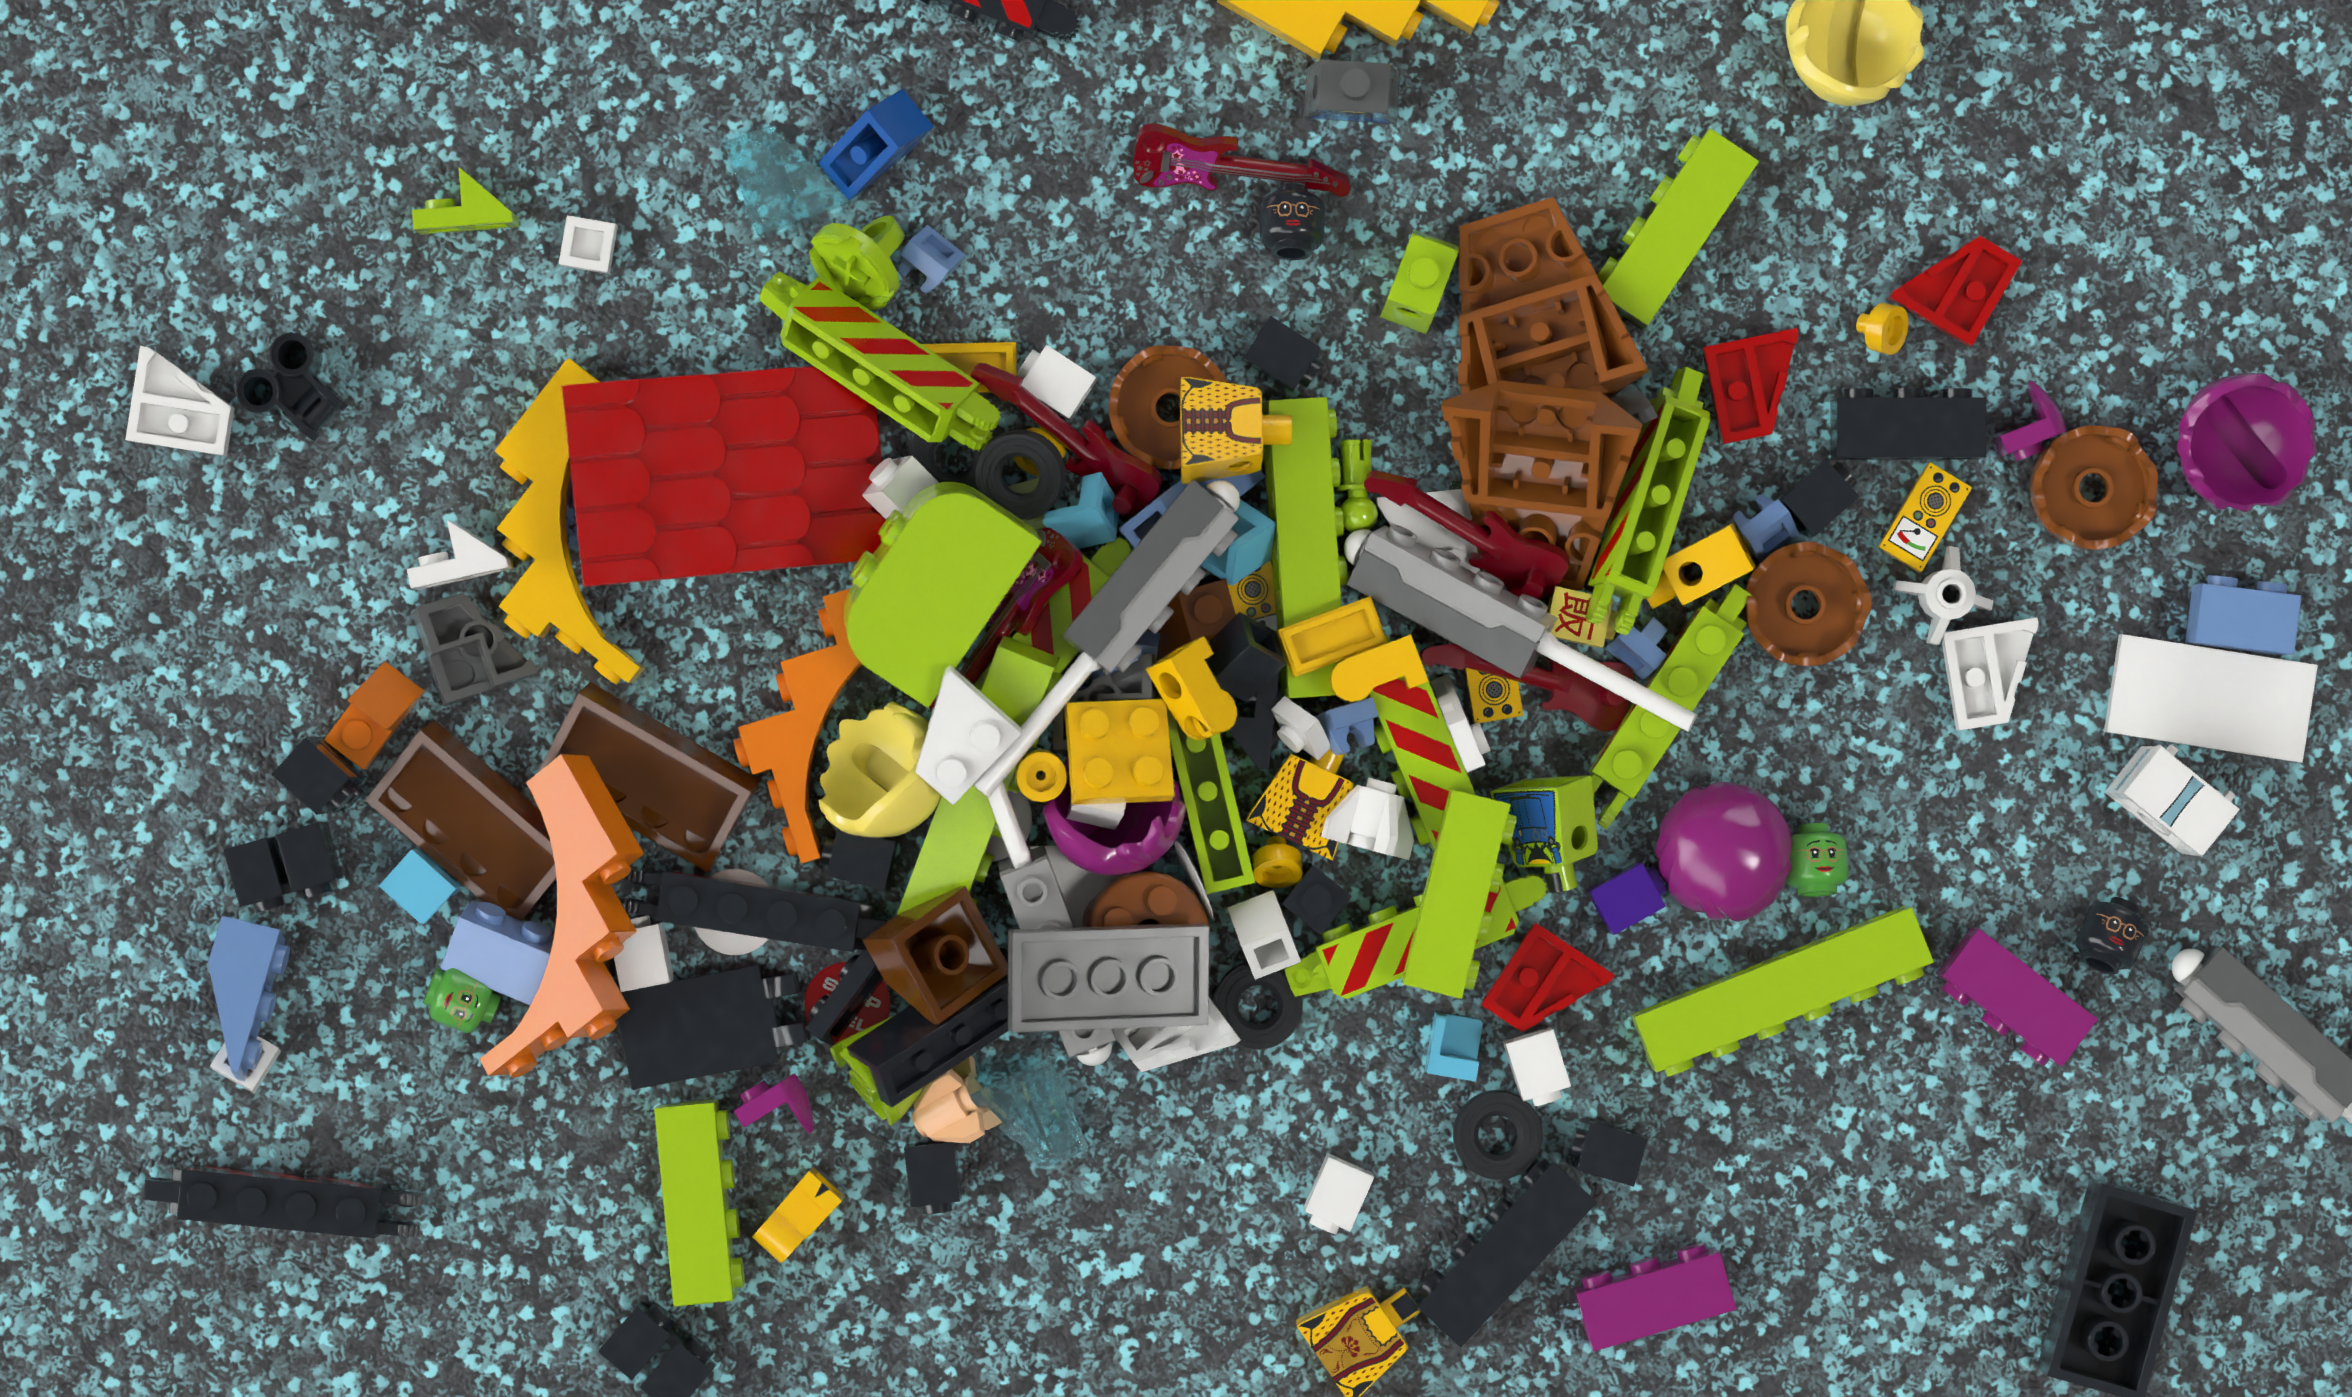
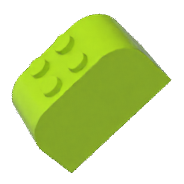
(933, 584)

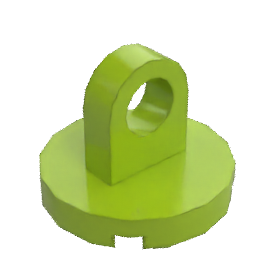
(859, 260)

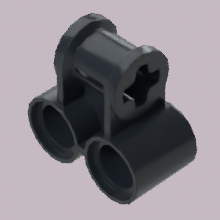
(297, 392)

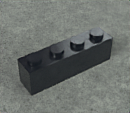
(1504, 1251)

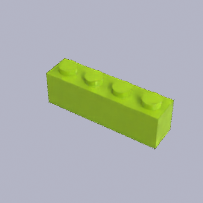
(1676, 227)
(1211, 810)
(1456, 894)
(697, 1202)

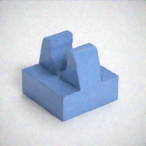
(932, 256)
(1768, 529)
(1639, 648)
(1351, 718)

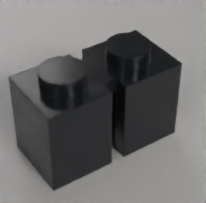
(320, 776)
(260, 872)
(642, 1337)

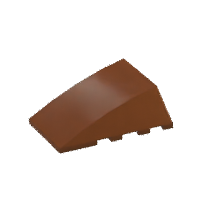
(1537, 307)
(1543, 462)

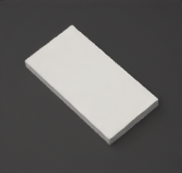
(2210, 698)

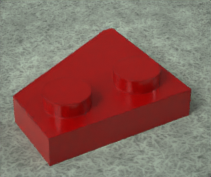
(1960, 289)
(1748, 383)
(1542, 979)

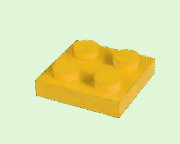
(1119, 751)

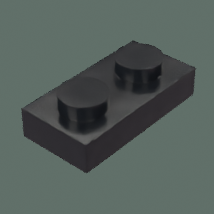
(836, 1011)

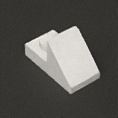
(471, 560)

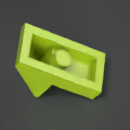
(477, 211)

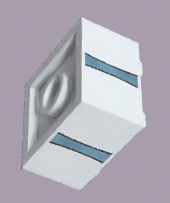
(2172, 800)

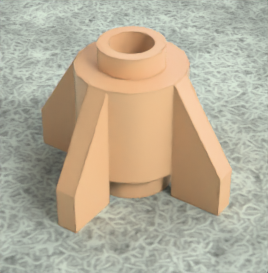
(947, 1111)

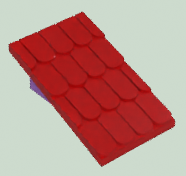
(720, 474)

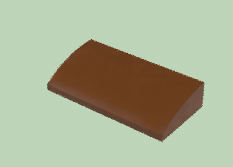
(656, 775)
(468, 821)

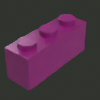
(2015, 998)
(1653, 1296)

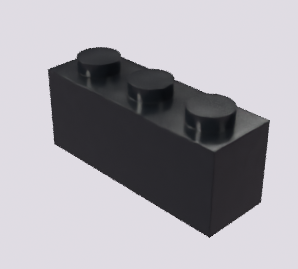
(1908, 425)

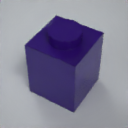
(1628, 896)

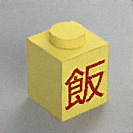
(1571, 625)

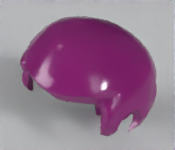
(2246, 441)
(1137, 842)
(1724, 851)

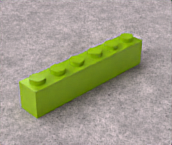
(1307, 527)
(961, 832)
(1781, 989)

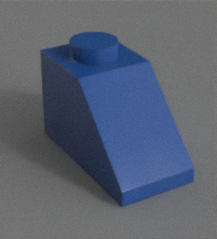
(875, 143)

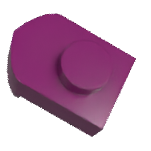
(2027, 439)
(762, 1100)

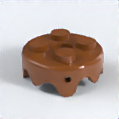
(1135, 395)
(2128, 481)
(1841, 599)
(1144, 896)

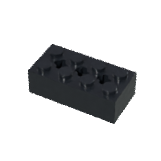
(2136, 1316)

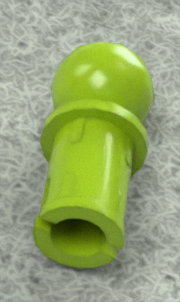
(1358, 509)

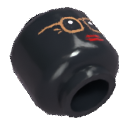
(1292, 222)
(2111, 935)

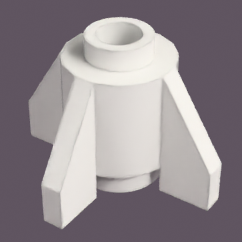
(1931, 596)
(1372, 820)

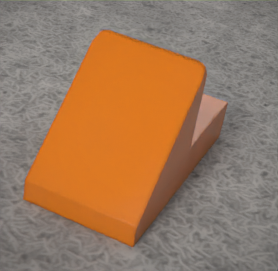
(374, 714)

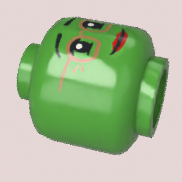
(1817, 861)
(459, 1000)

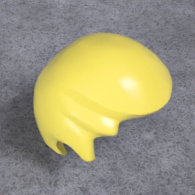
(1854, 47)
(873, 775)

